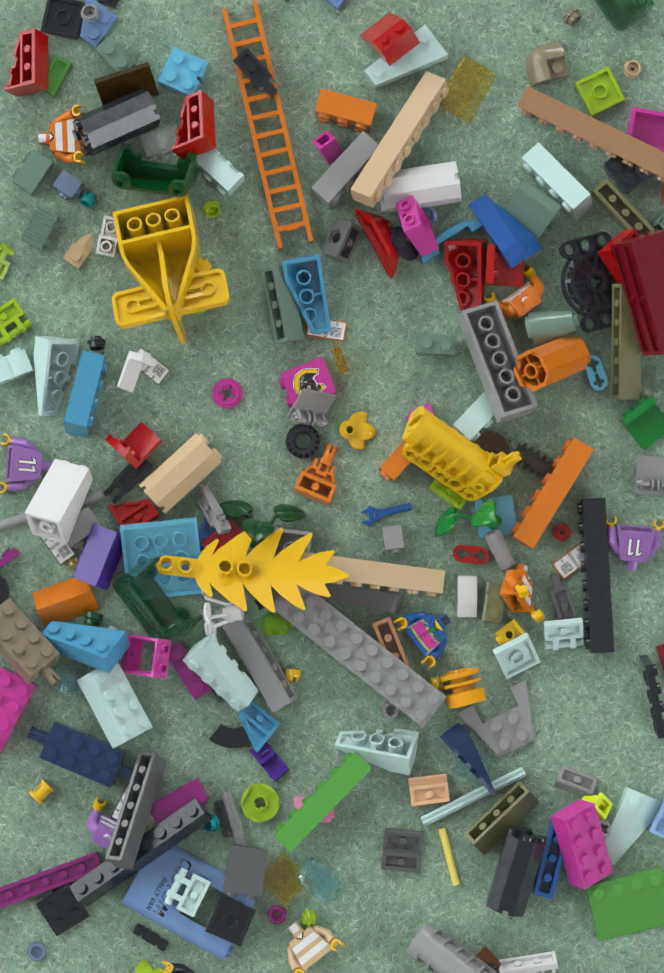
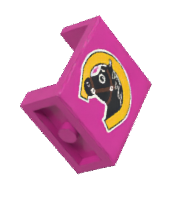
(310, 376)

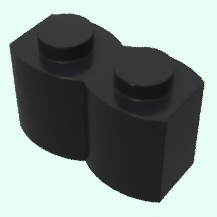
(625, 178)

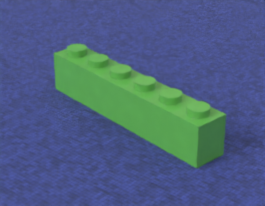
(318, 805)

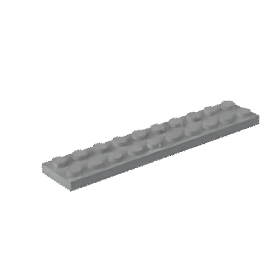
(362, 655)

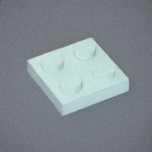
(516, 655)

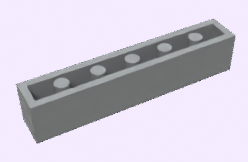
(259, 662)

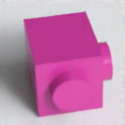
(328, 147)

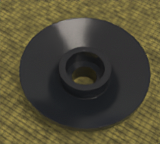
(402, 244)

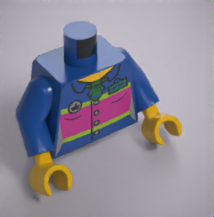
(426, 633)

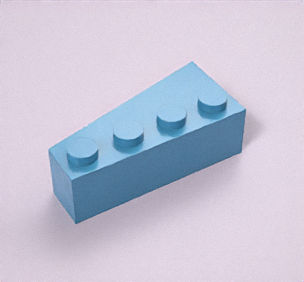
(84, 394)
(88, 644)

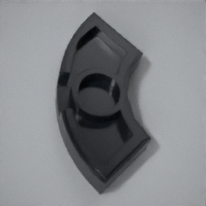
(230, 737)

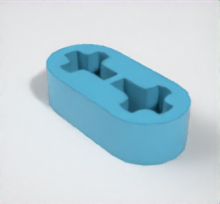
(599, 371)

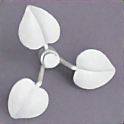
(231, 613)

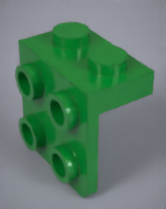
(644, 422)

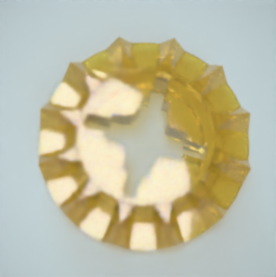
(339, 359)

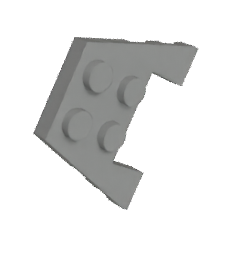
(507, 729)

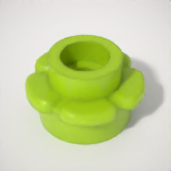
(211, 208)
(308, 917)

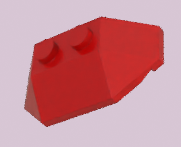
(378, 234)

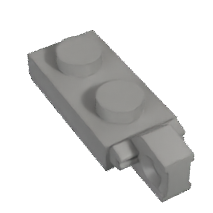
(212, 510)

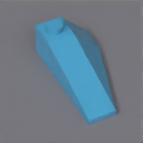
(307, 286)

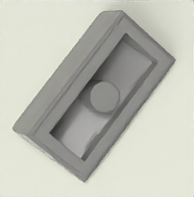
(575, 782)

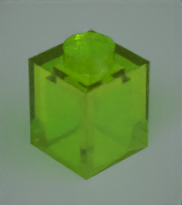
(276, 625)

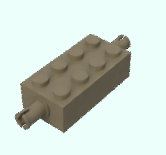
(26, 646)

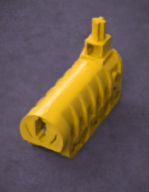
(454, 456)

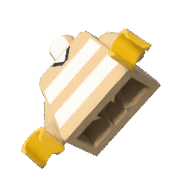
(309, 945)

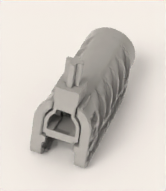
(443, 953)

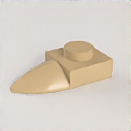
(80, 251)

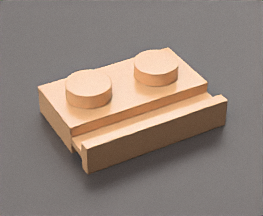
(428, 789)

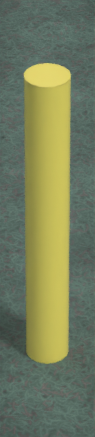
(449, 856)

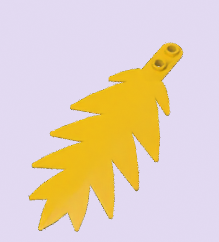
(258, 571)

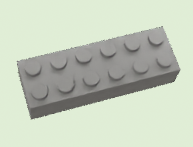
(495, 361)

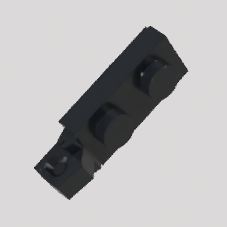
(255, 72)

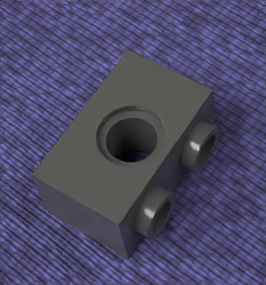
(342, 240)

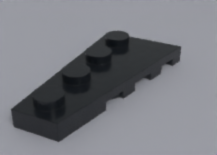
(652, 693)

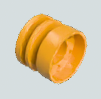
(463, 687)

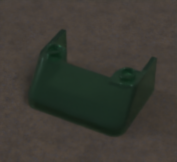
(151, 605)

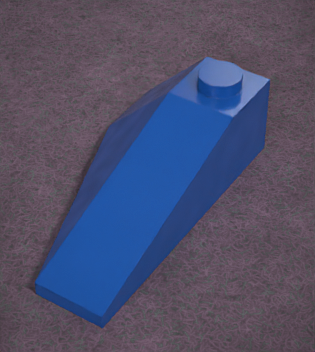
(506, 233)

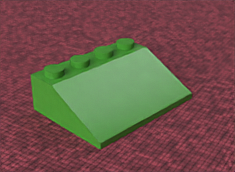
(627, 903)

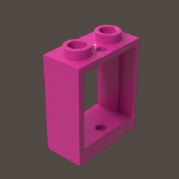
(417, 226)
(131, 663)

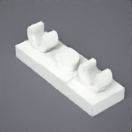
(529, 963)

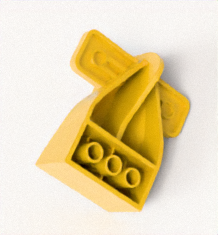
(161, 254)

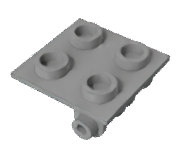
(311, 407)
(649, 475)

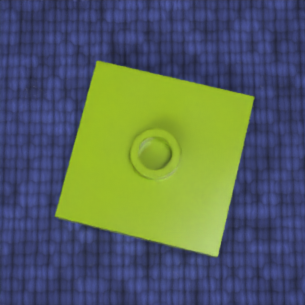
(599, 91)

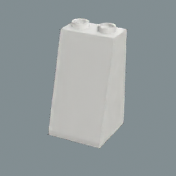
(59, 501)

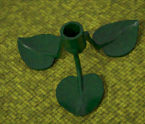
(260, 529)

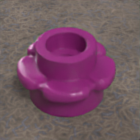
(277, 909)

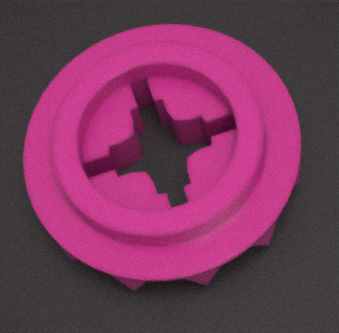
(224, 384)

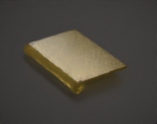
(467, 89)

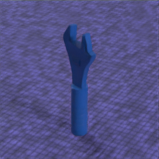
(375, 514)

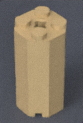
(181, 472)

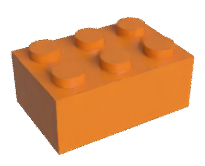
(345, 111)

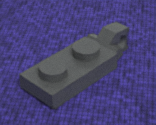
(561, 598)

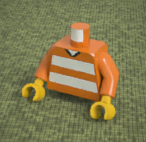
(61, 137)
(523, 298)
(517, 592)

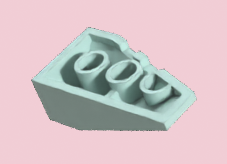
(52, 363)

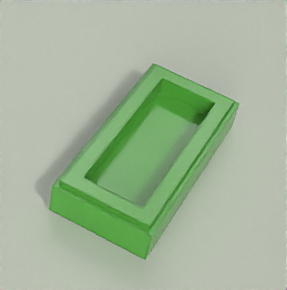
(57, 73)

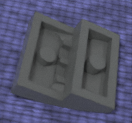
(402, 850)

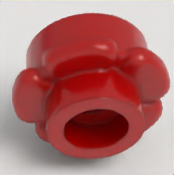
(561, 537)

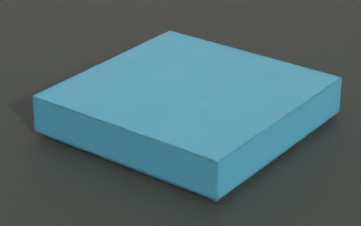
(504, 509)

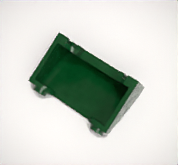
(153, 177)

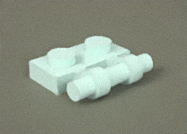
(559, 630)
(192, 895)

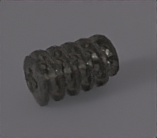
(533, 460)

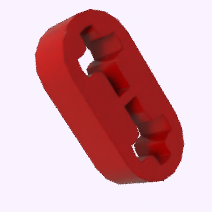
(471, 549)

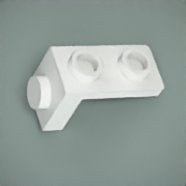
(132, 369)

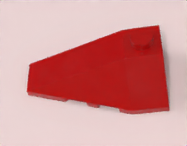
(467, 269)

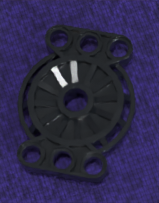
(585, 266)

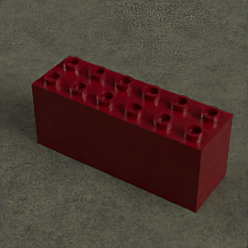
(642, 276)

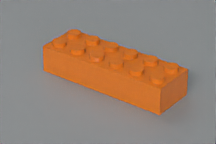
(552, 493)

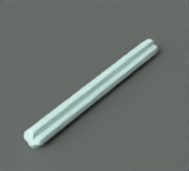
(472, 797)

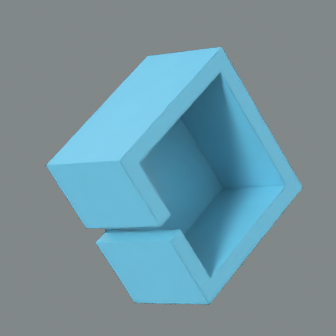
(182, 72)

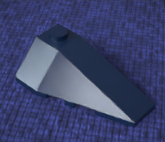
(462, 744)

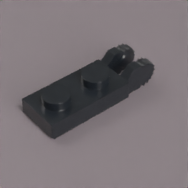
(128, 479)

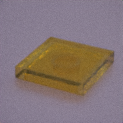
(282, 879)

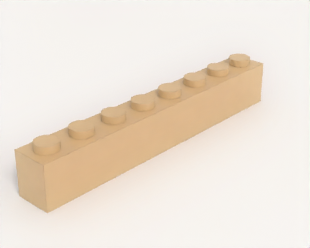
(399, 139)
(388, 575)

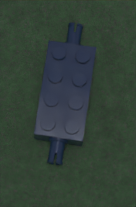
(82, 753)

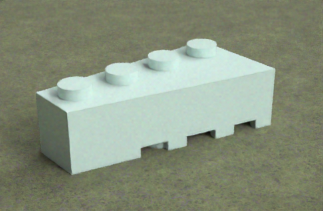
(421, 56)
(557, 181)
(221, 672)

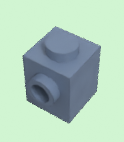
(68, 186)

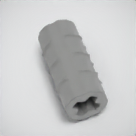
(499, 549)

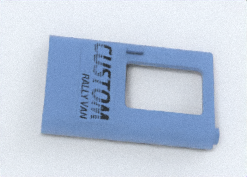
(150, 889)

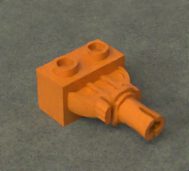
(317, 482)

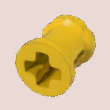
(41, 791)

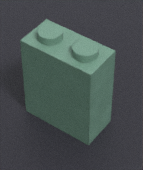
(533, 209)

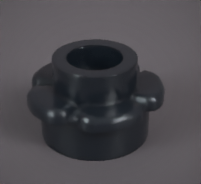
(96, 343)

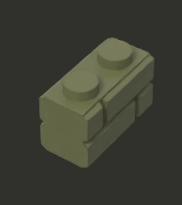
(493, 603)

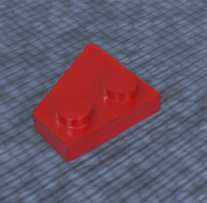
(134, 512)

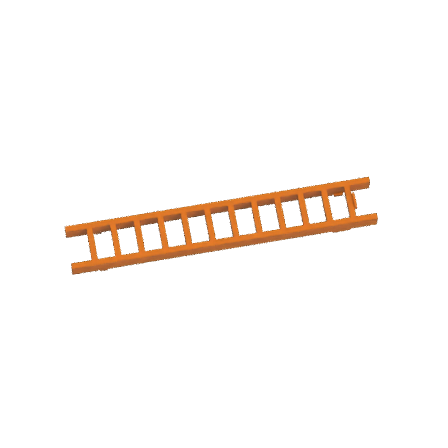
(255, 137)

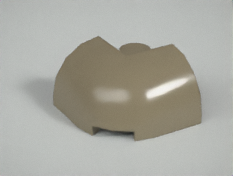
(546, 64)

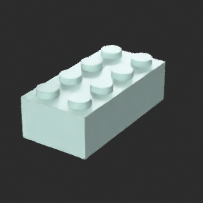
(114, 705)

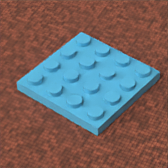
(163, 538)

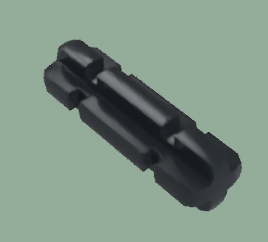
(223, 818)
(150, 937)

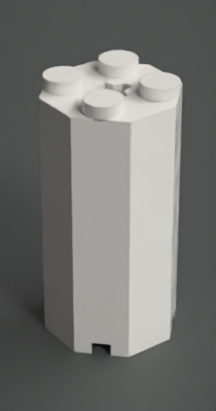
(428, 184)

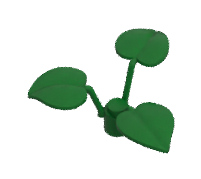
(484, 517)

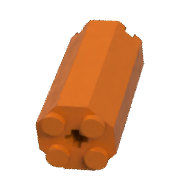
(551, 362)

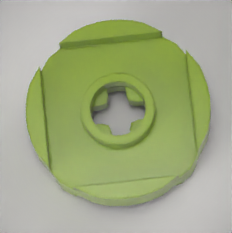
(264, 812)

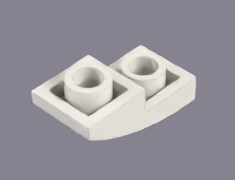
(107, 239)
(466, 596)

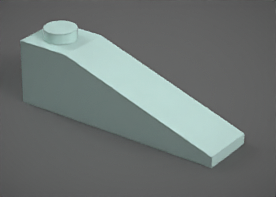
(389, 751)
(629, 821)

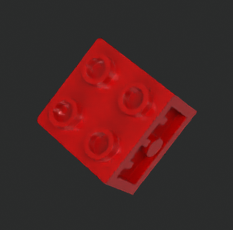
(497, 271)
(136, 445)

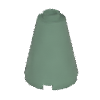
(549, 325)

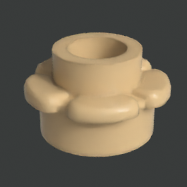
(637, 68)

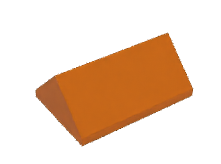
(64, 601)

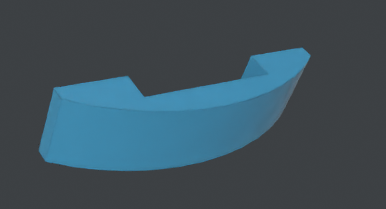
(472, 225)

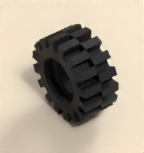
(302, 429)

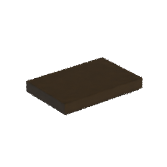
(125, 82)

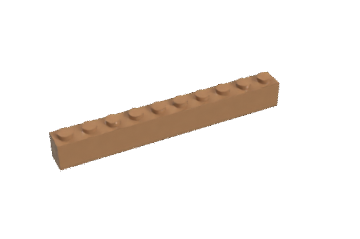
(596, 132)

